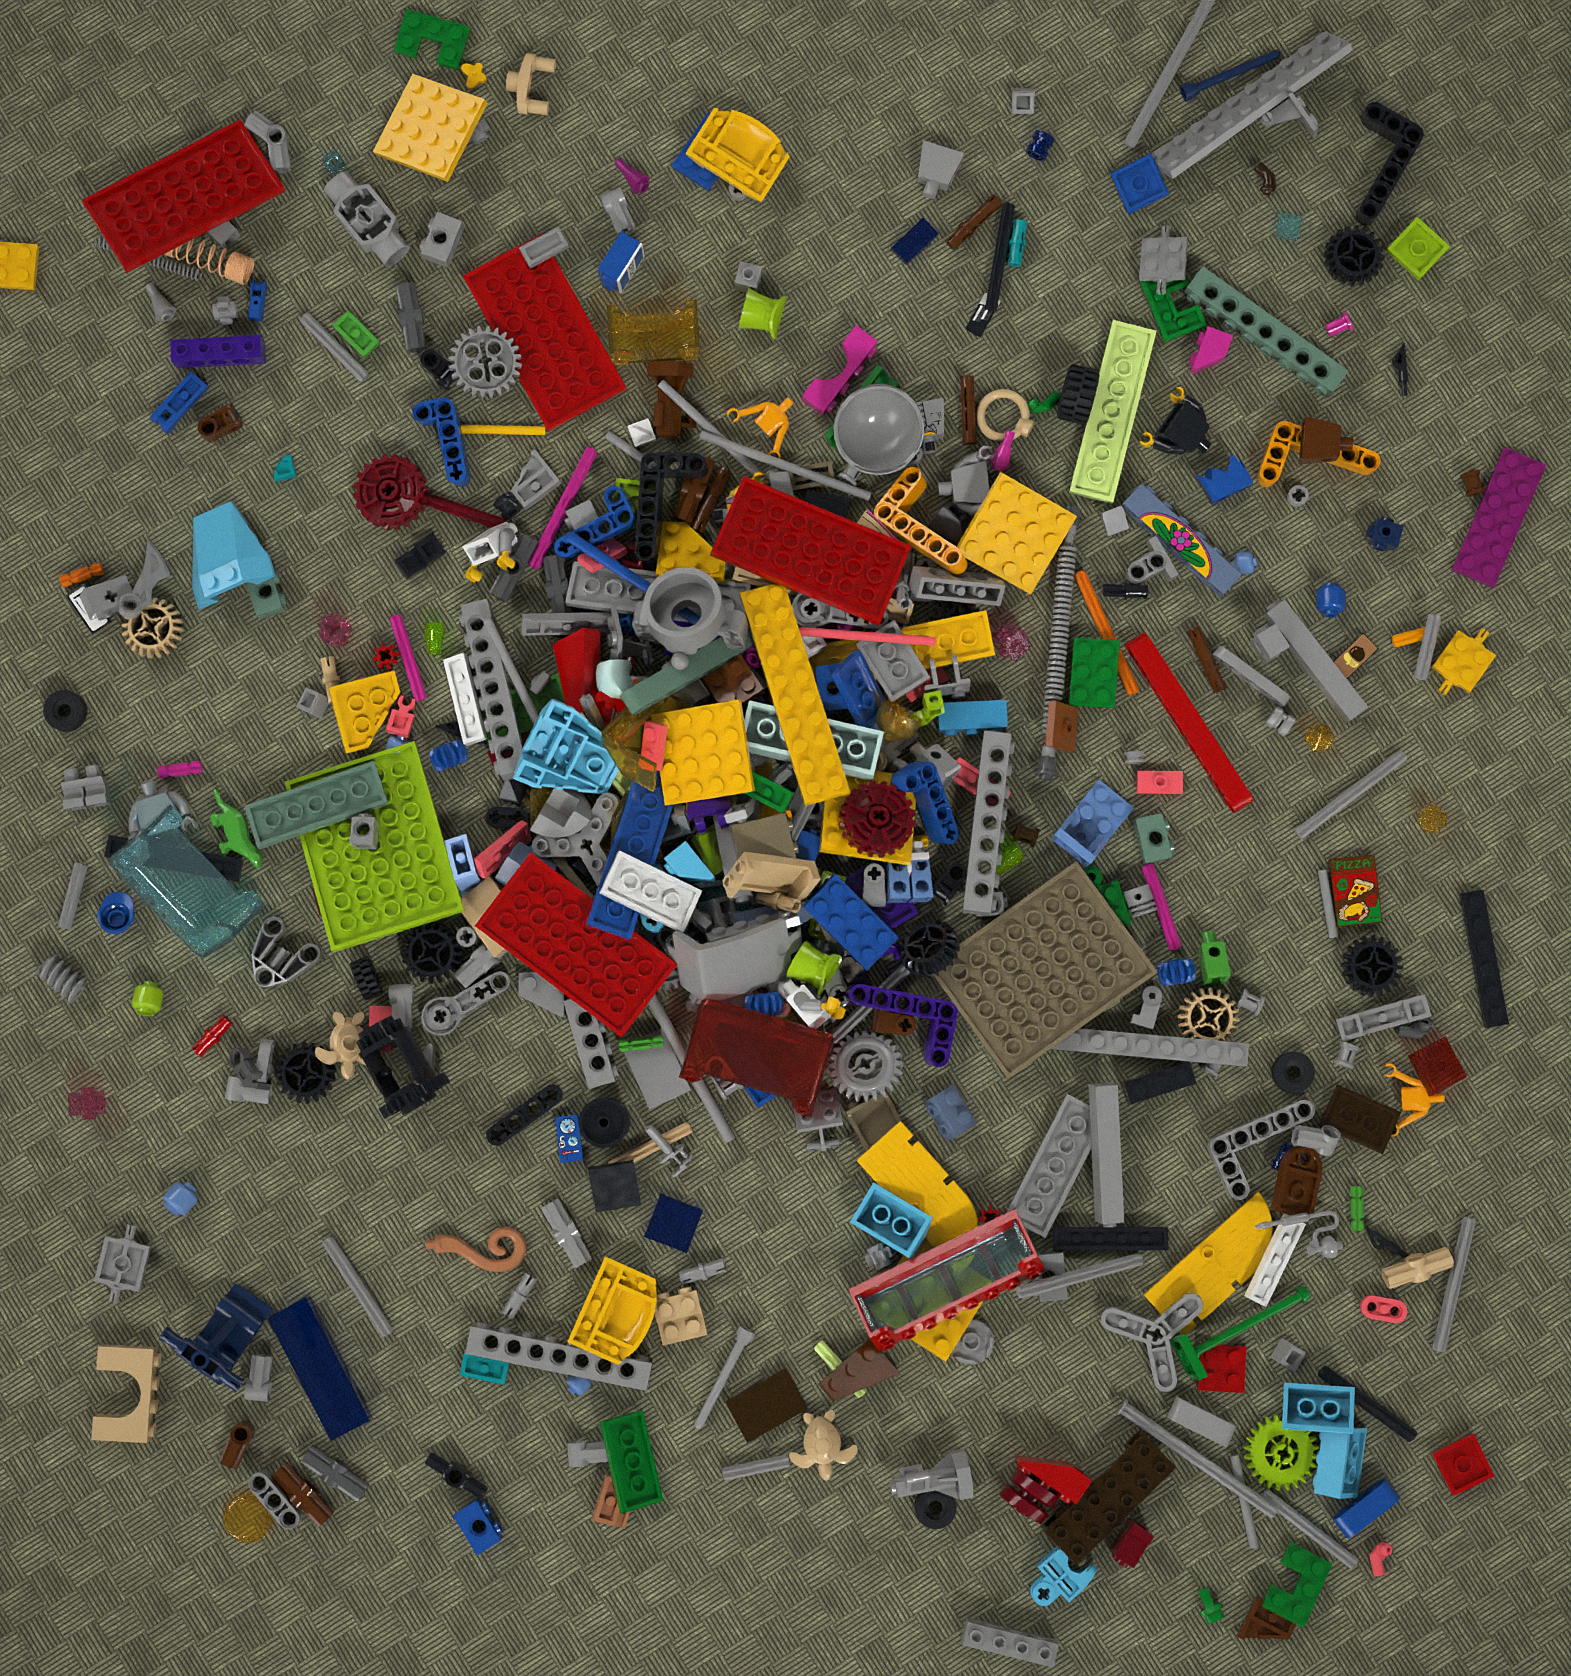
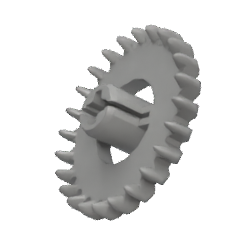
(869, 1085)

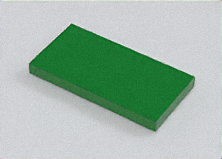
(631, 1461)

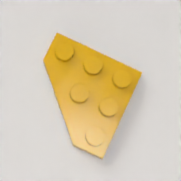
(685, 548)
(362, 707)

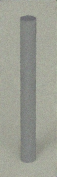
(1245, 1506)

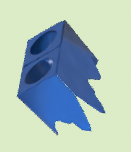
(1222, 484)

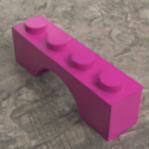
(823, 393)

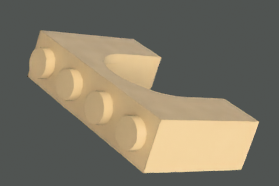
(142, 1365)

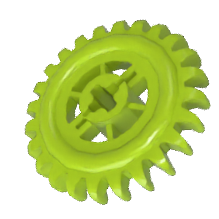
(1273, 1473)

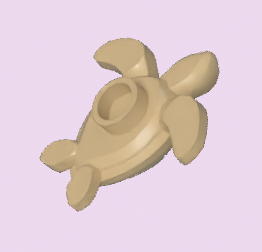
(343, 1044)
(822, 1445)

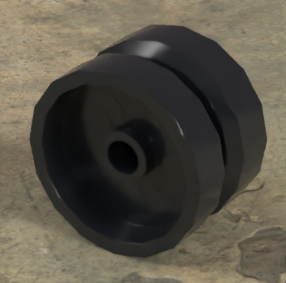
(617, 1126)

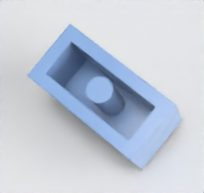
(462, 862)

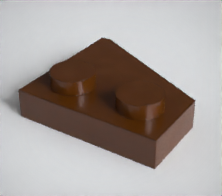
(1264, 1624)

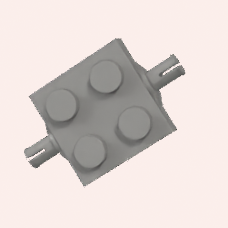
(1163, 259)
(122, 1263)

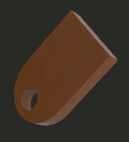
(1297, 1182)

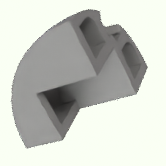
(562, 814)

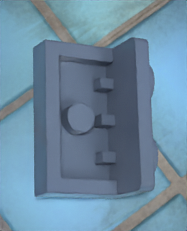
(949, 1113)

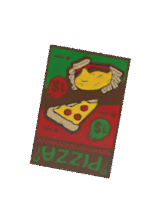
(1355, 891)

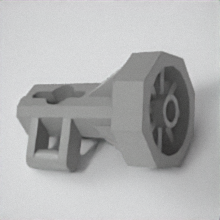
(948, 1476)

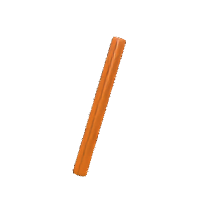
(1105, 629)

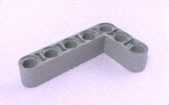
(1252, 1137)

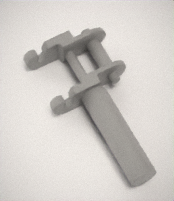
(667, 1149)

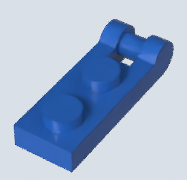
(179, 402)

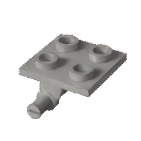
(1291, 109)
(623, 647)
(825, 1115)

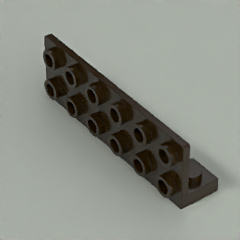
(1109, 1498)

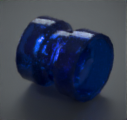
(1039, 147)

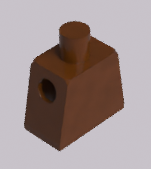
(1321, 441)

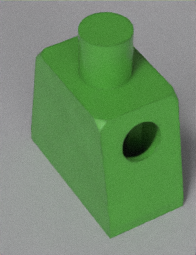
(1213, 969)

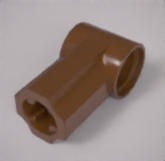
(236, 1445)

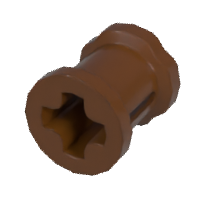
(1472, 483)

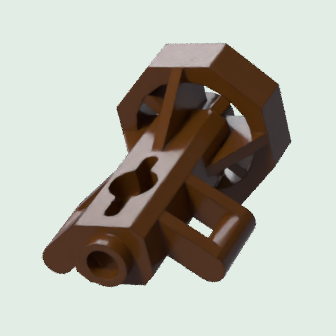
(666, 412)

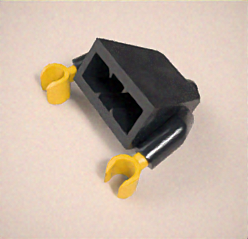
(1182, 428)

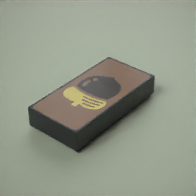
(1355, 655)

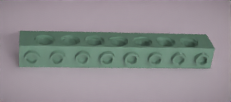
(1261, 320)

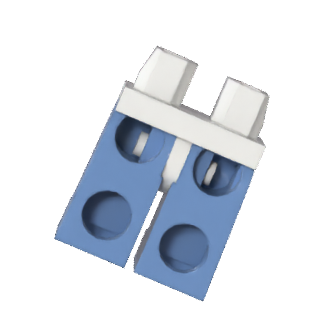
(910, 881)

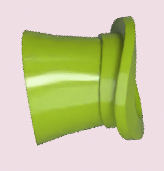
(762, 313)
(813, 966)

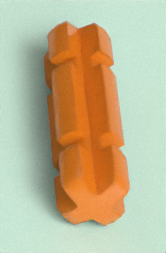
(81, 574)

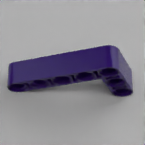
(912, 1008)

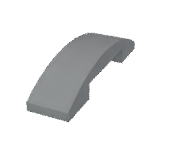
(1383, 1017)

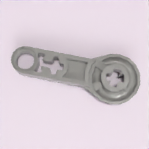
(826, 614)
(458, 1005)

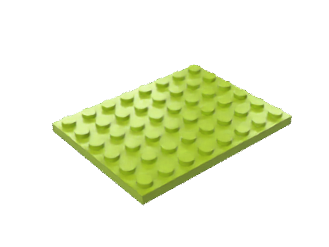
(389, 887)

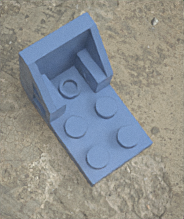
(1092, 823)

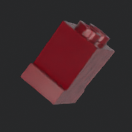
(1131, 1543)

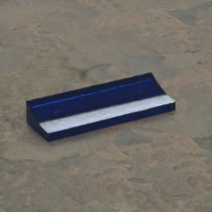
(320, 1368)

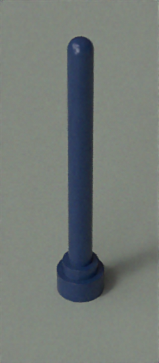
(1190, 90)

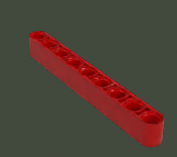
(1189, 722)

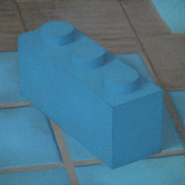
(973, 717)

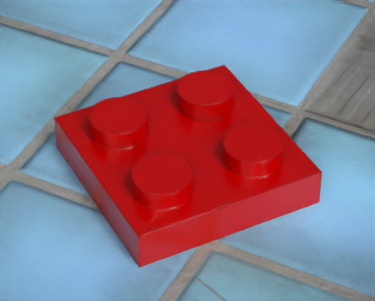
(1224, 1368)
(1462, 1464)

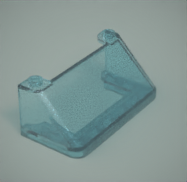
(183, 885)

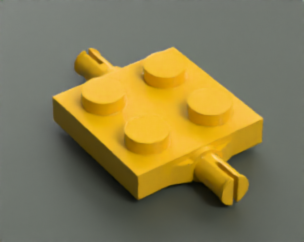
(1463, 661)

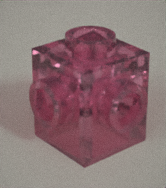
(327, 627)
(1014, 645)
(86, 1103)

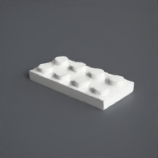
(650, 891)

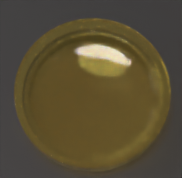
(246, 1518)

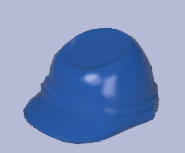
(116, 913)

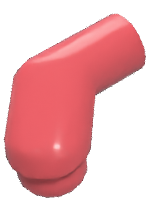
(1377, 1556)

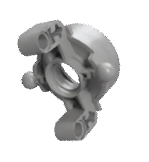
(684, 589)

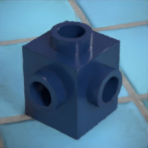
(1384, 534)

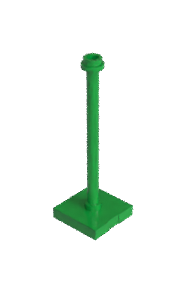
(1189, 1354)

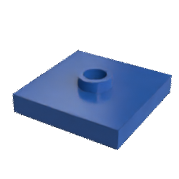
(1139, 184)

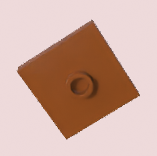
(1061, 726)

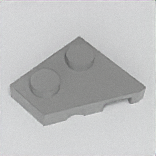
(534, 482)
(541, 993)

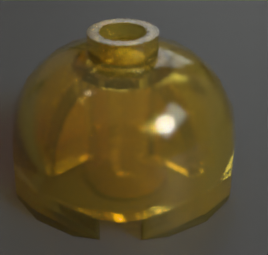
(896, 721)

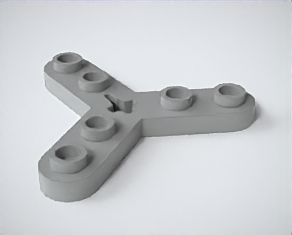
(573, 845)
(1168, 1322)

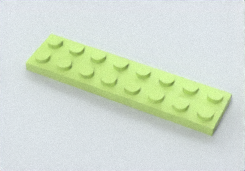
(1112, 412)

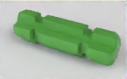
(641, 1043)
(1357, 1208)

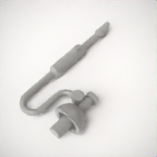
(1327, 1246)

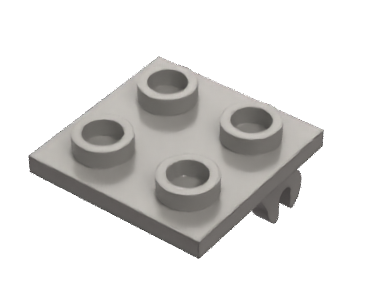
(954, 690)

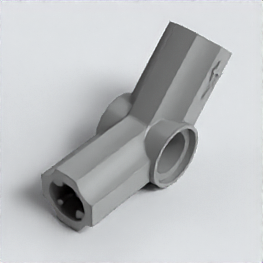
(266, 131)

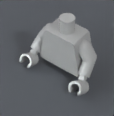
(968, 482)
(153, 802)

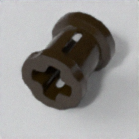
(1025, 835)

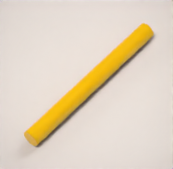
(503, 429)

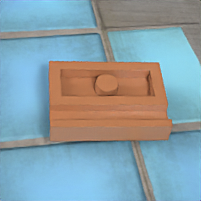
(607, 1508)

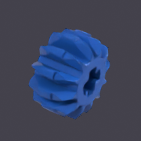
(448, 755)
(1176, 971)
(765, 1003)

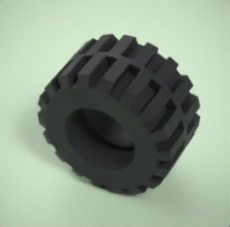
(1078, 394)

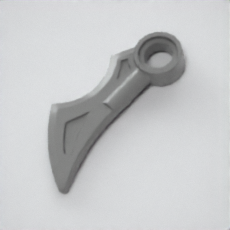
(152, 572)

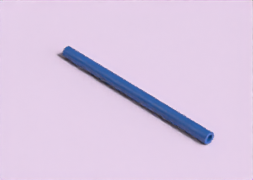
(623, 572)

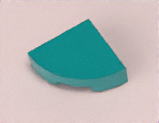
(285, 469)

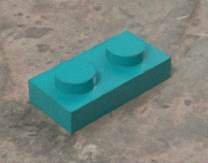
(484, 1369)

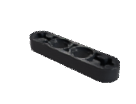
(526, 1117)

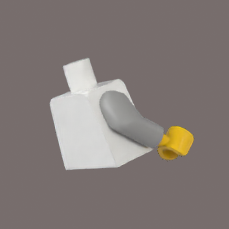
(489, 546)
(810, 1009)

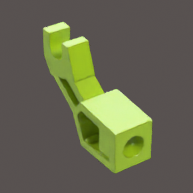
(932, 708)

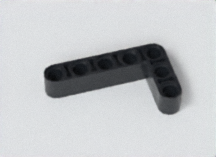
(1393, 163)
(655, 497)

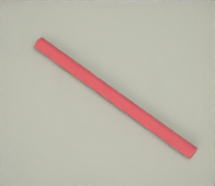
(867, 636)

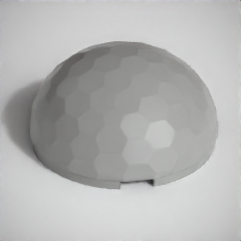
(878, 429)

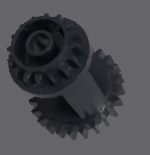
(412, 1095)

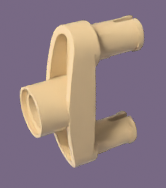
(521, 82)

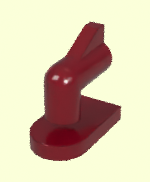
(632, 564)

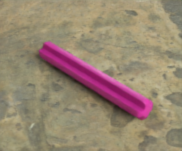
(408, 658)
(1163, 910)

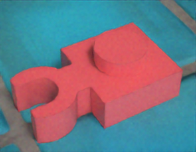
(401, 720)

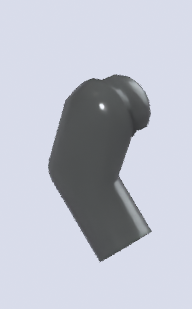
(1417, 1031)

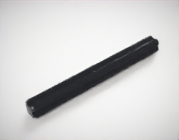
(999, 256)
(1370, 1405)

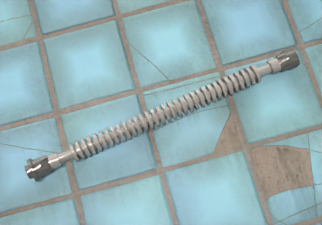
(1047, 760)

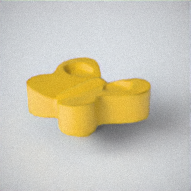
(474, 75)

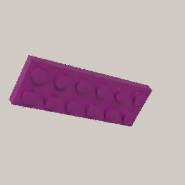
(1498, 517)

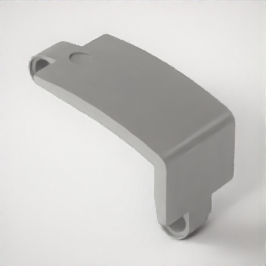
(734, 963)

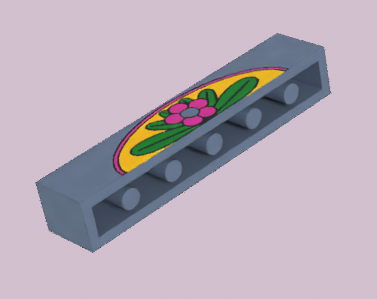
(1181, 540)

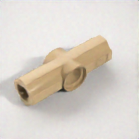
(1417, 1267)

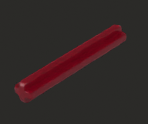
(463, 511)

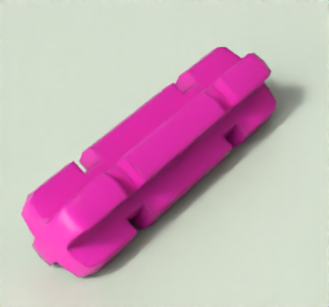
(179, 769)

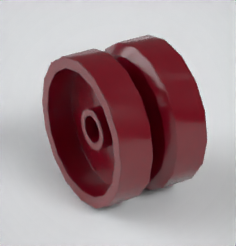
(1029, 1495)

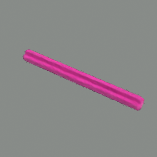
(563, 505)

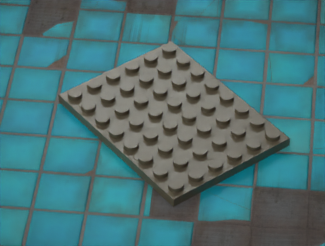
(1044, 970)

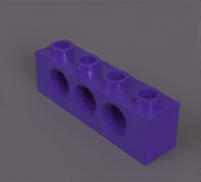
(218, 351)

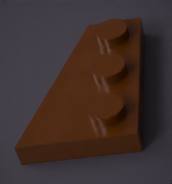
(858, 1371)

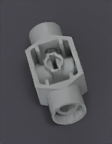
(366, 218)

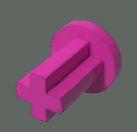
(1339, 325)

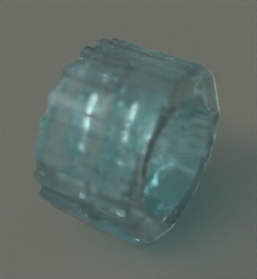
(328, 157)

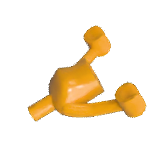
(769, 420)
(1413, 1098)

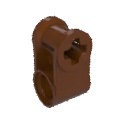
(221, 423)
(888, 1022)

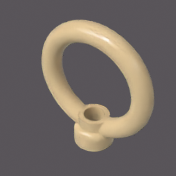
(1024, 424)

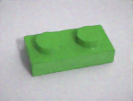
(356, 334)

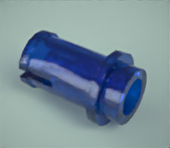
(1276, 1162)

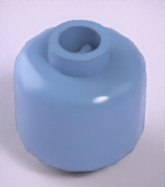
(180, 1198)

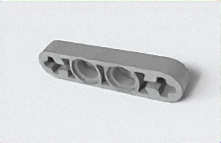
(1251, 676)

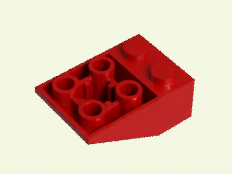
(1061, 1475)

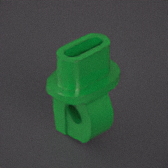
(1212, 1611)

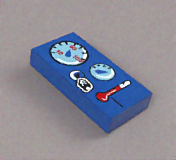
(569, 1138)

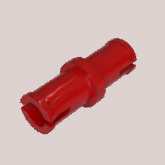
(212, 1036)

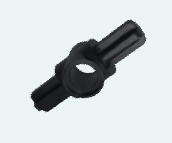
(445, 1468)

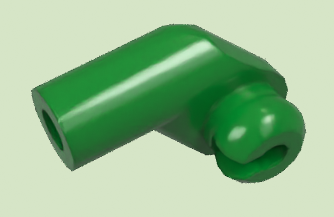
(1043, 406)

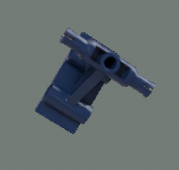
(223, 1338)

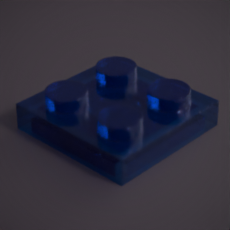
(673, 1223)

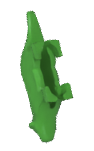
(236, 832)

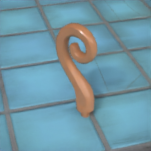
(453, 1244)

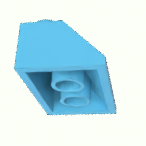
(687, 865)
(892, 1221)
(1318, 1408)
(1340, 1463)

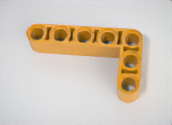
(1292, 442)
(914, 529)

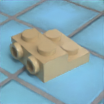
(679, 1316)

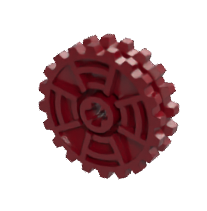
(378, 482)
(877, 836)

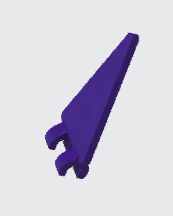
(702, 808)

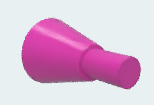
(1002, 455)

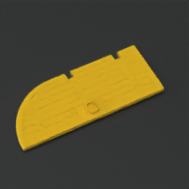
(918, 1180)
(1220, 1259)

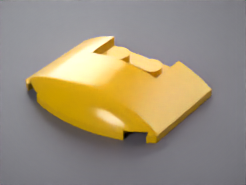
(739, 152)
(615, 1312)

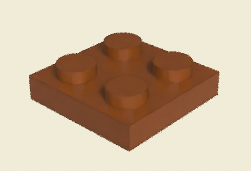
(734, 682)

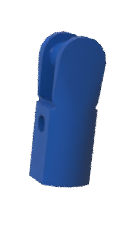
(257, 303)

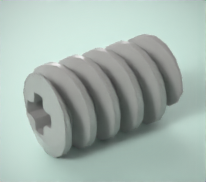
(61, 978)

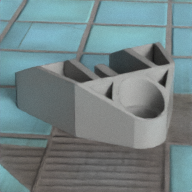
(265, 945)

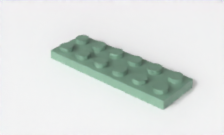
(316, 805)

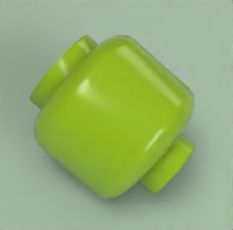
(147, 998)

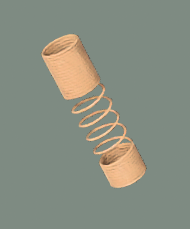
(238, 267)

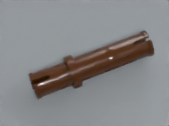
(967, 228)
(967, 402)
(714, 492)
(1208, 663)

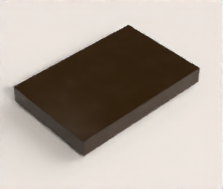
(1360, 1119)
(766, 1405)

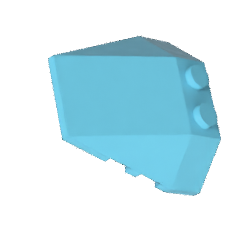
(225, 554)
(565, 753)

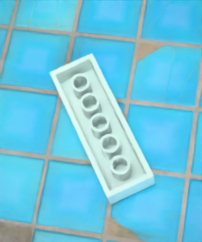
(856, 745)

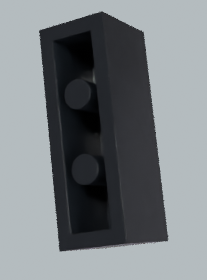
(1158, 1082)

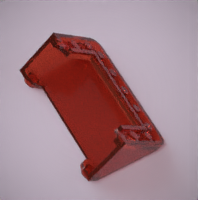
(758, 1053)

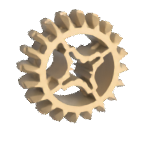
(161, 623)
(1225, 1007)

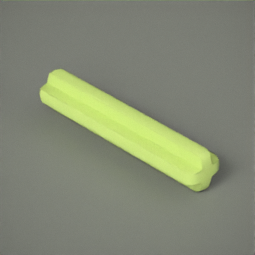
(832, 1360)

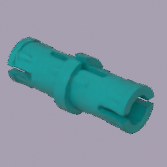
(1017, 243)

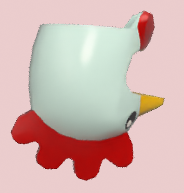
(612, 681)

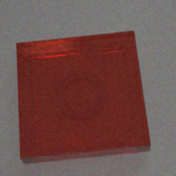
(1437, 1066)

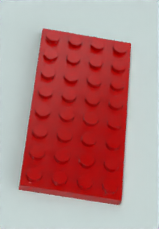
(183, 196)
(560, 352)
(810, 550)
(544, 926)

